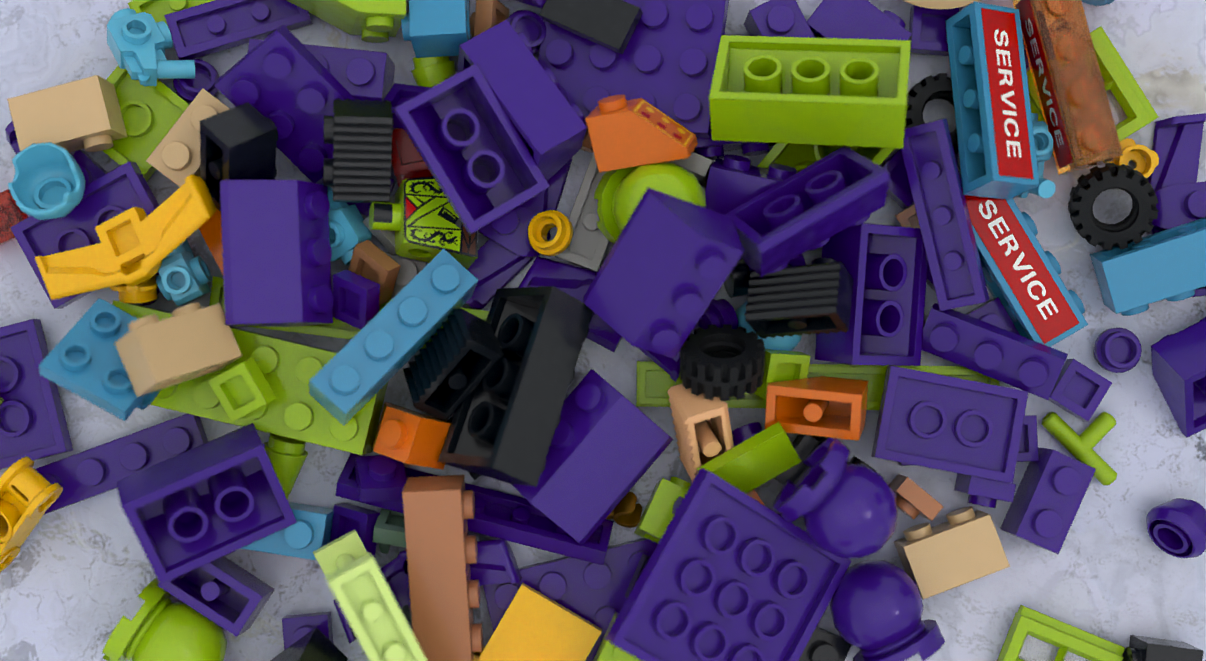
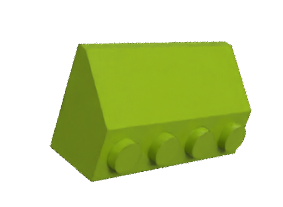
(810, 91)

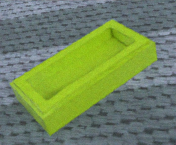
(755, 459)

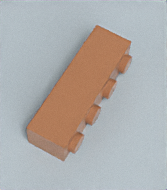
(440, 567)

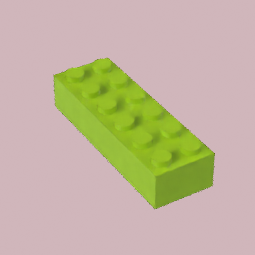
(288, 370)

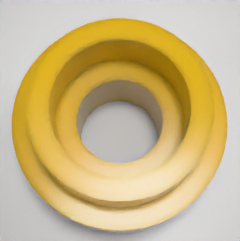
(539, 228)

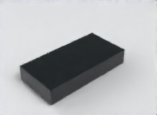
(600, 21)

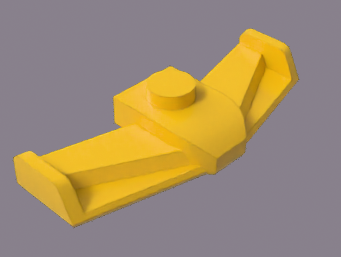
(129, 245)

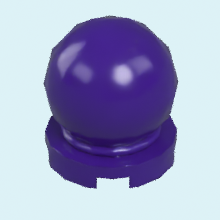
(842, 504)
(882, 614)

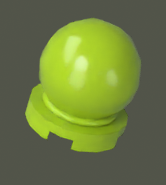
(623, 189)
(165, 632)

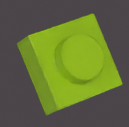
(783, 366)
(242, 389)

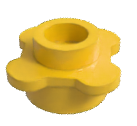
(1144, 158)
(141, 293)

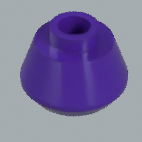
(1178, 527)

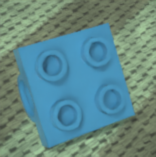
(90, 362)

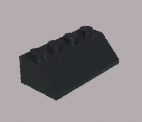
(516, 407)

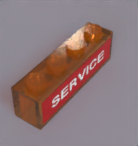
(1068, 83)

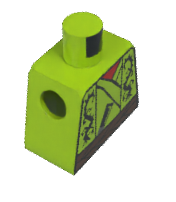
(424, 223)

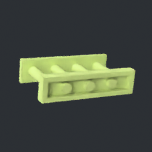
(367, 600)

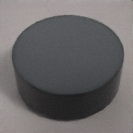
(738, 280)

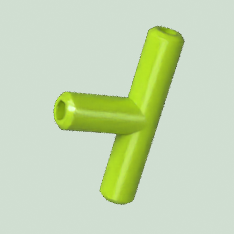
(1082, 445)

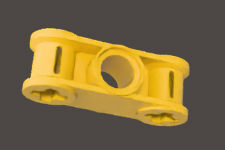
(23, 501)

